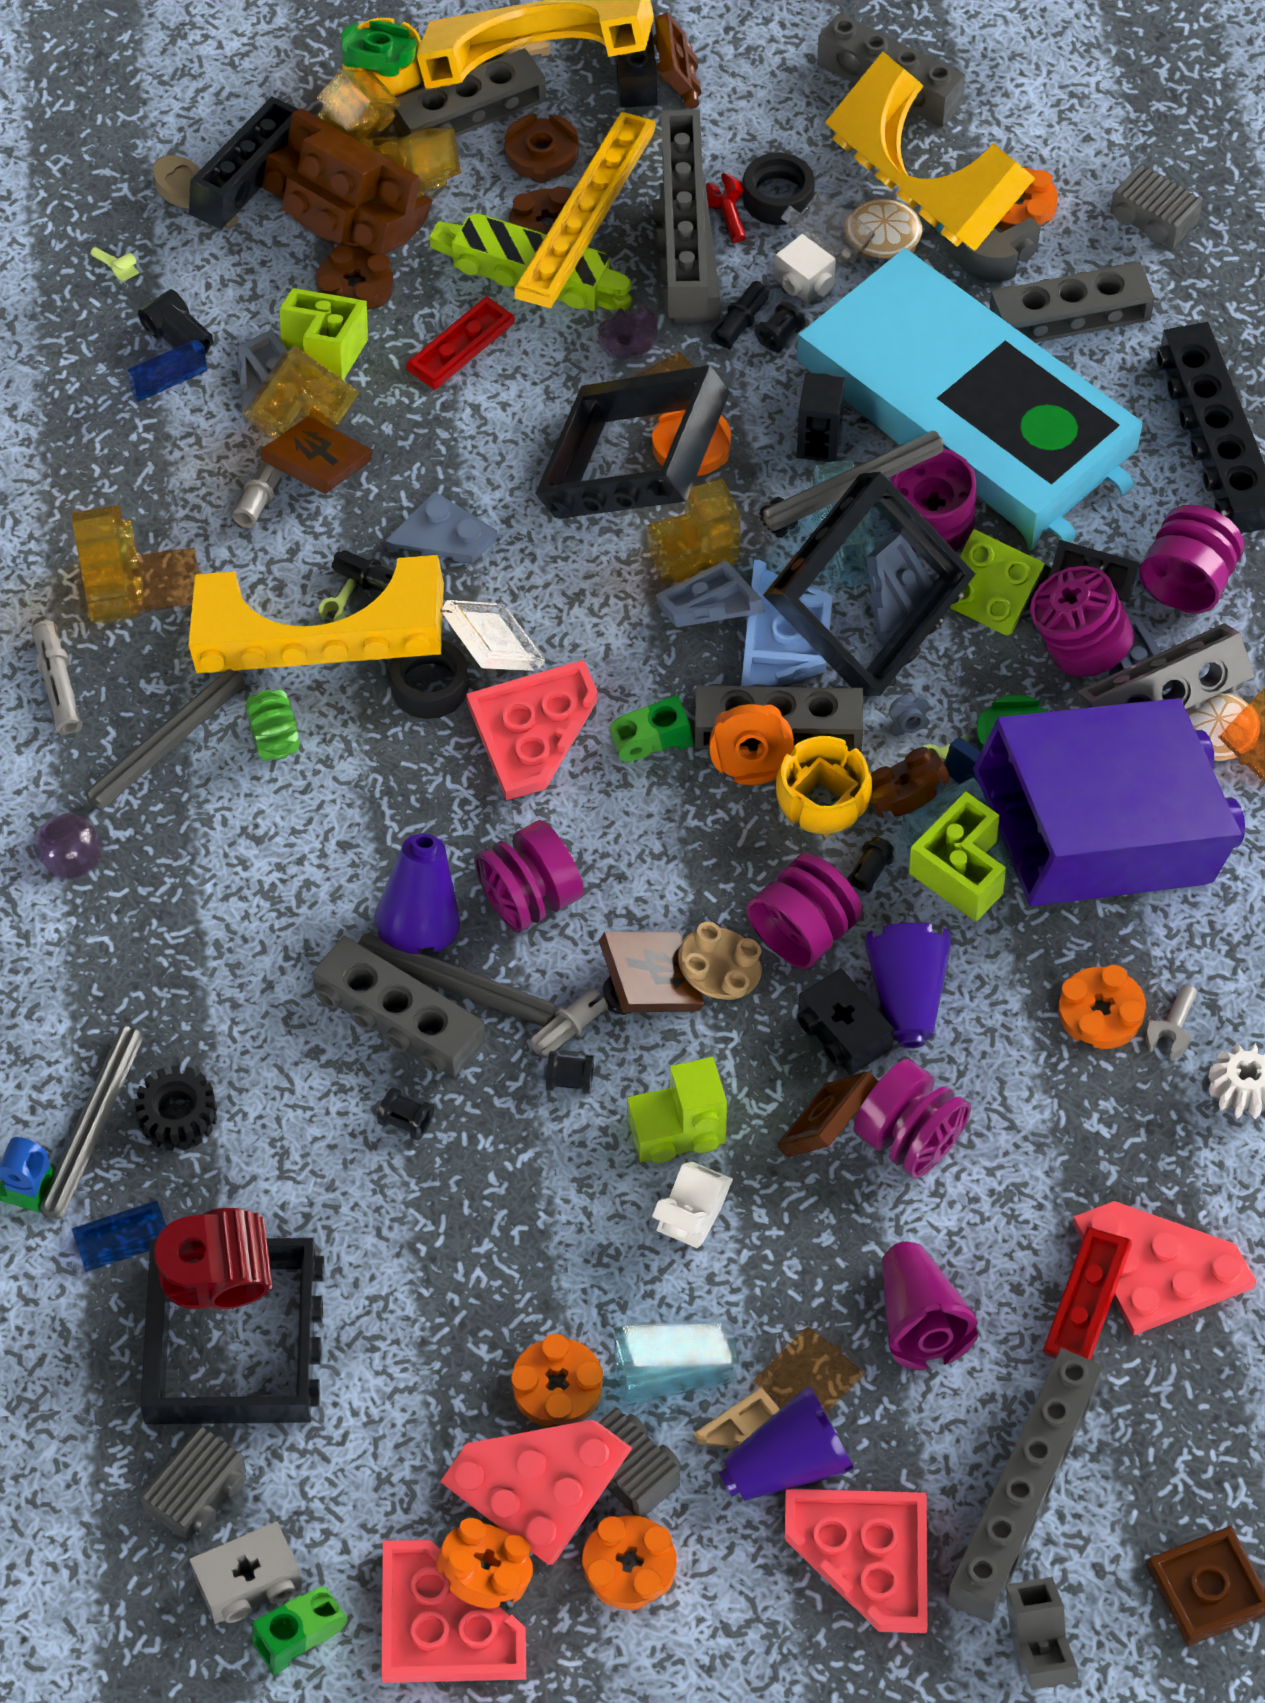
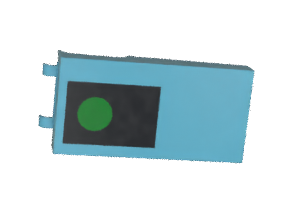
(940, 361)

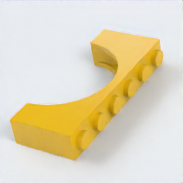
(465, 41)
(964, 201)
(395, 625)

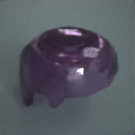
(637, 329)
(67, 846)

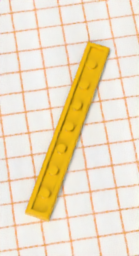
(584, 210)

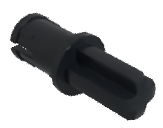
(740, 315)
(366, 572)

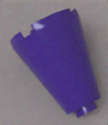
(419, 898)
(909, 977)
(786, 1451)

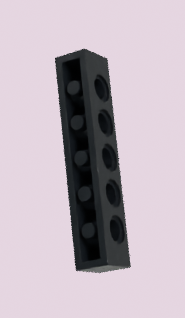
(1216, 423)

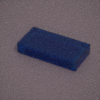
(167, 370)
(118, 1235)

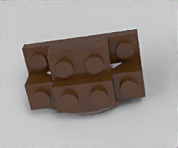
(331, 177)

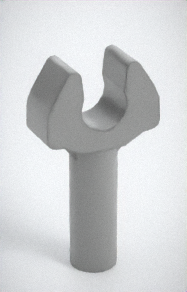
(1173, 1024)

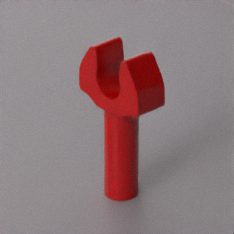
(726, 203)

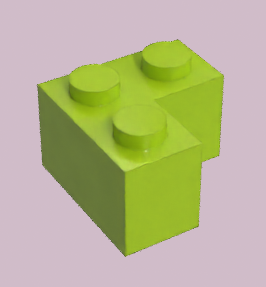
(325, 328)
(954, 857)
(680, 1117)

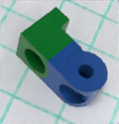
(24, 1174)

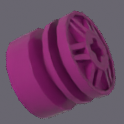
(943, 494)
(1191, 559)
(1082, 621)
(528, 876)
(804, 910)
(911, 1118)

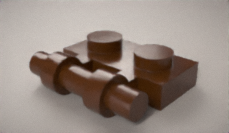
(676, 60)

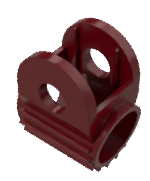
(214, 1259)

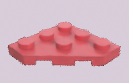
(532, 724)
(1168, 1266)
(538, 1480)
(867, 1550)
(435, 1633)

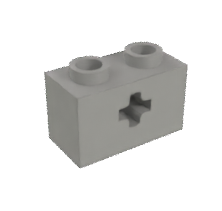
(260, 1553)

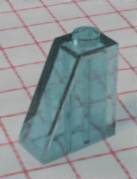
(671, 1360)

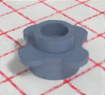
(908, 714)

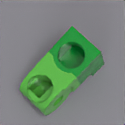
(651, 730)
(296, 1628)

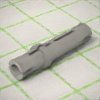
(53, 664)

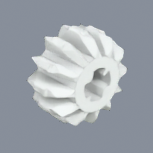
(1239, 1080)

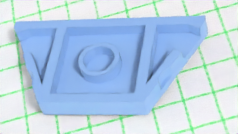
(773, 647)

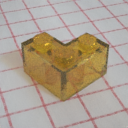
(357, 104)
(426, 153)
(296, 386)
(699, 537)
(107, 563)

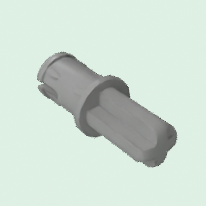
(256, 494)
(568, 1023)

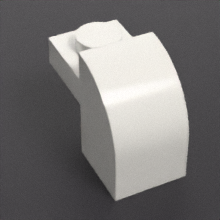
(692, 1204)

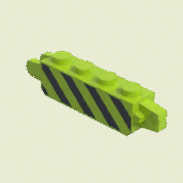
(505, 250)

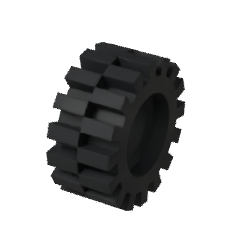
(180, 1130)

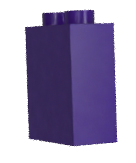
(1107, 801)

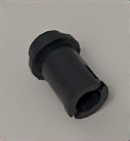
(872, 862)

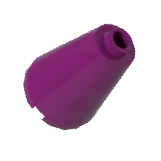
(923, 1309)

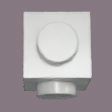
(805, 269)

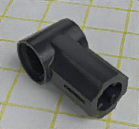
(171, 319)

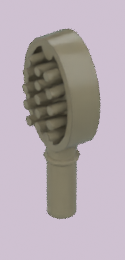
(173, 178)

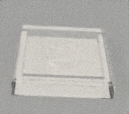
(492, 635)

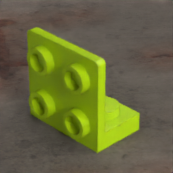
(1000, 584)

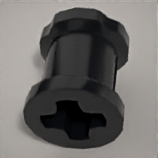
(780, 326)
(569, 1072)
(405, 1114)

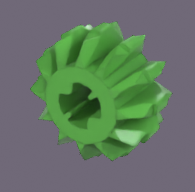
(272, 724)

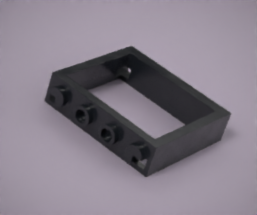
(691, 389)
(927, 616)
(156, 1409)

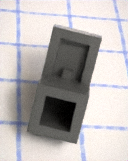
(999, 252)
(1040, 1634)

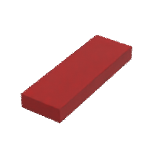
(460, 342)
(1088, 1294)

